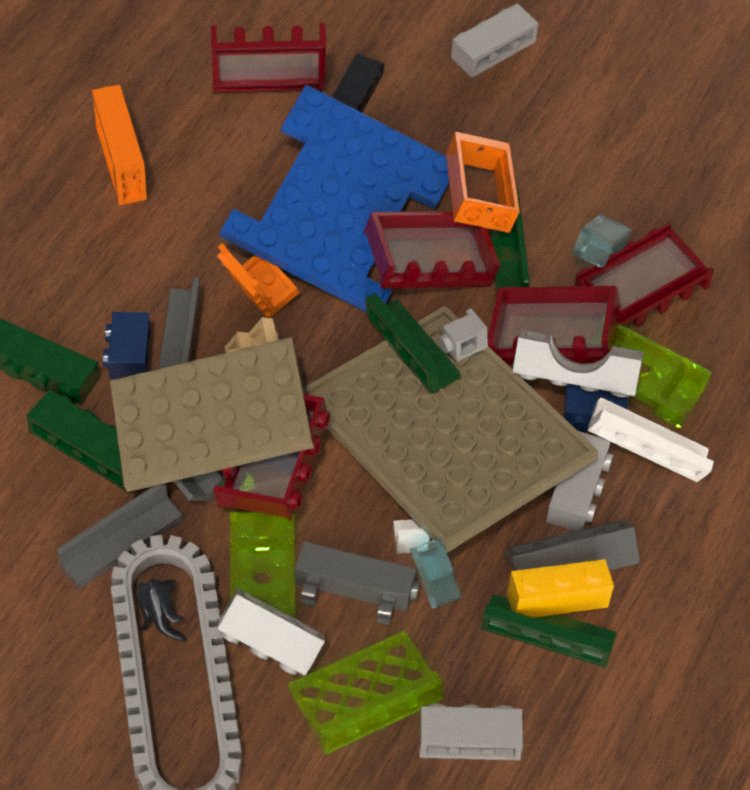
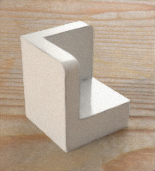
(408, 535)

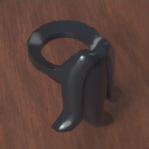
(157, 606)

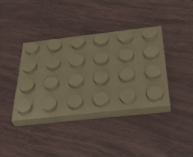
(210, 414)

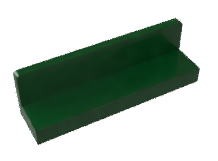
(511, 255)
(411, 343)
(550, 632)

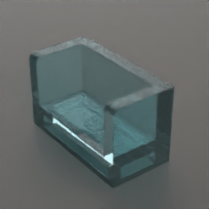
(599, 239)
(435, 573)

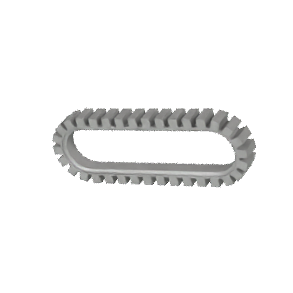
(214, 653)

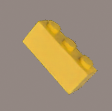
(560, 589)

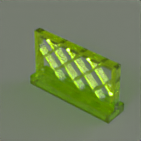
(375, 714)

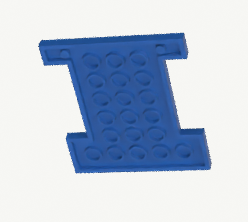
(328, 195)

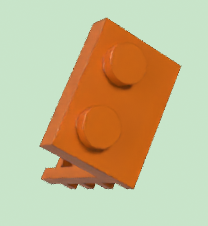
(260, 281)

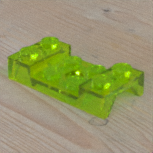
(672, 383)
(263, 546)

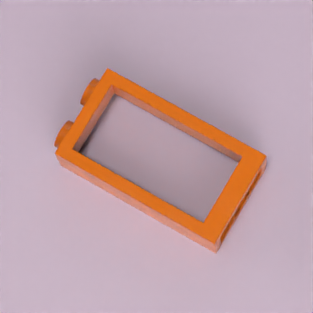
(119, 144)
(495, 157)

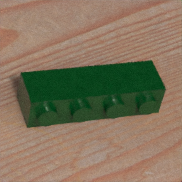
(46, 363)
(77, 435)

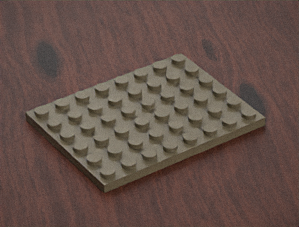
(456, 453)

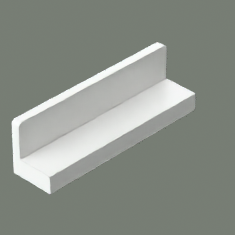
(650, 440)

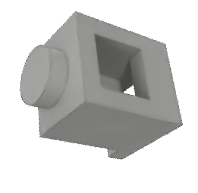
(464, 336)

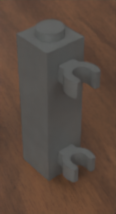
(356, 578)

